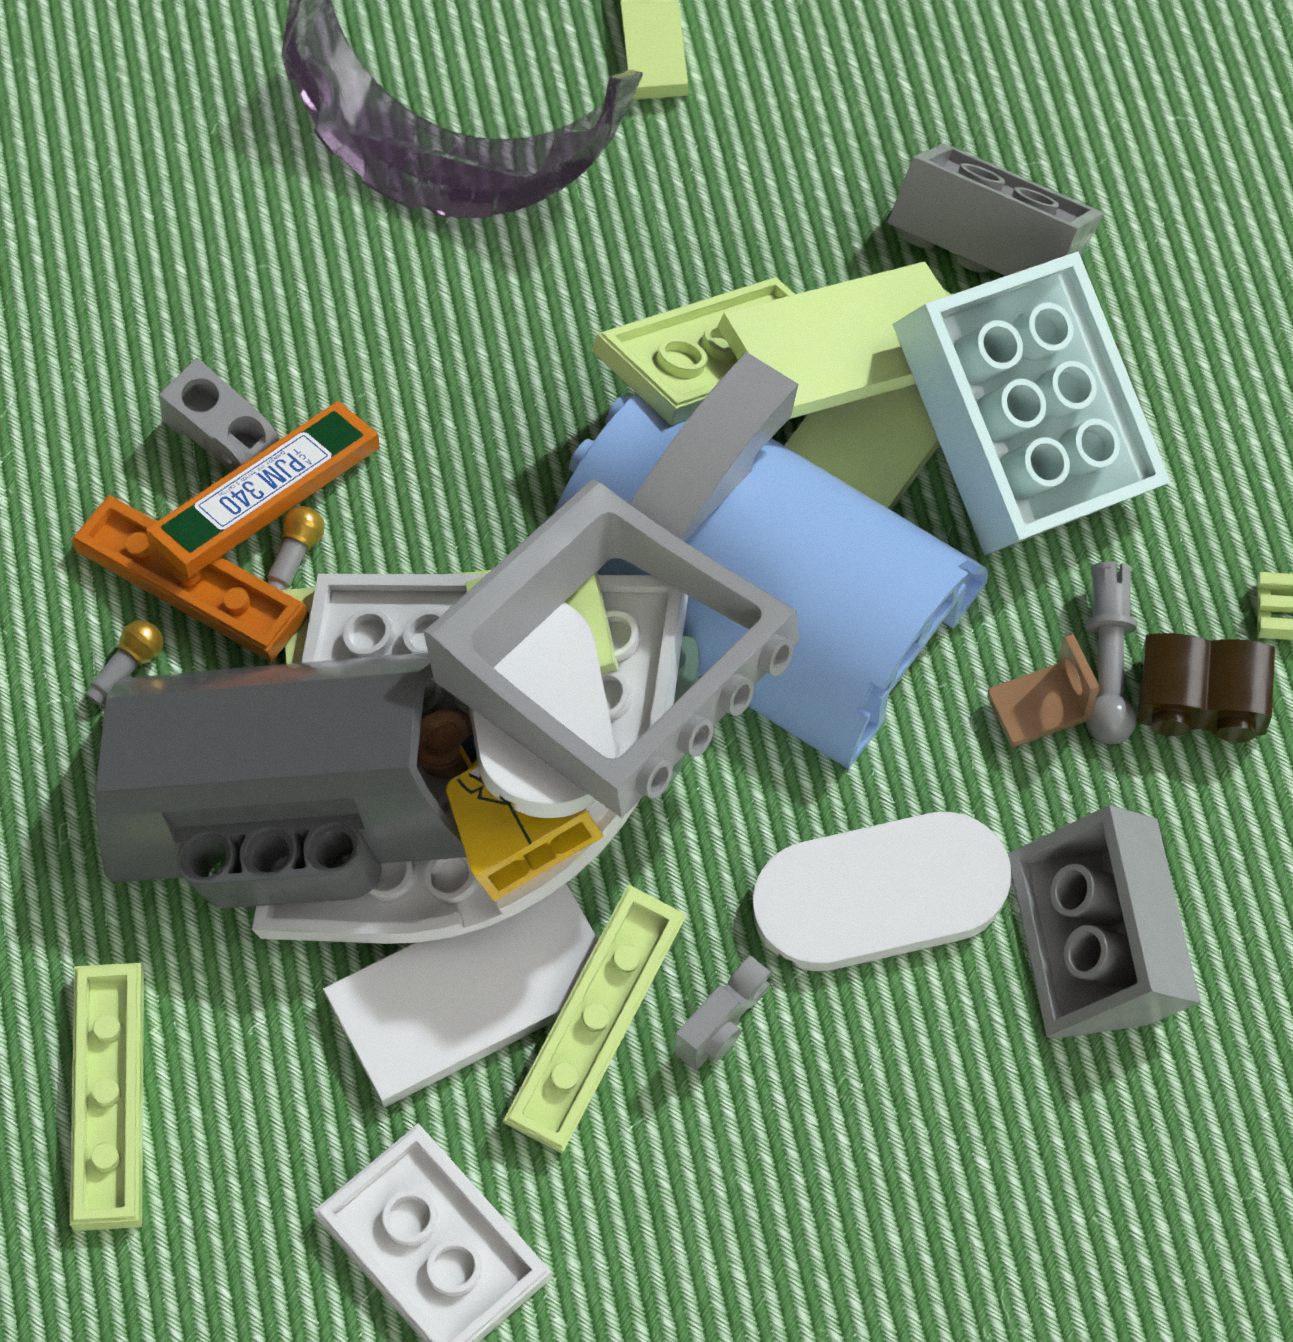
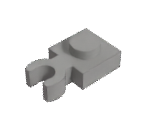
(714, 1024)

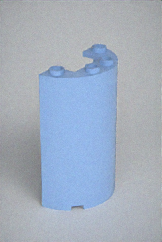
(852, 569)

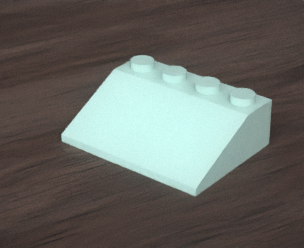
(1030, 402)

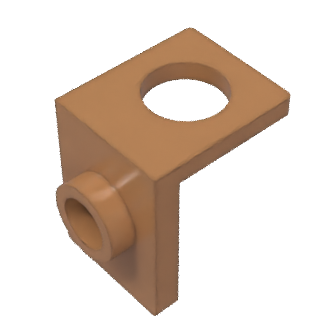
(1046, 698)

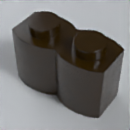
(1206, 686)

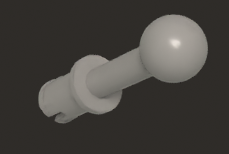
(1113, 715)

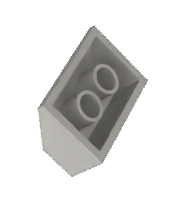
(987, 213)
(1103, 925)

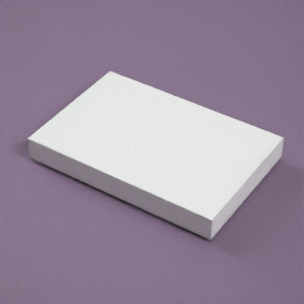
(432, 1242)

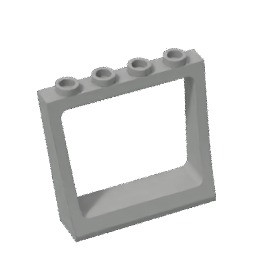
(540, 578)

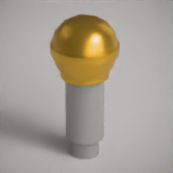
(301, 531)
(137, 645)

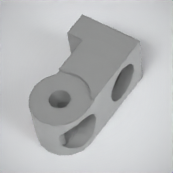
(215, 416)

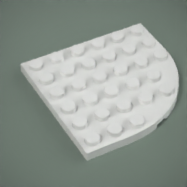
(442, 897)

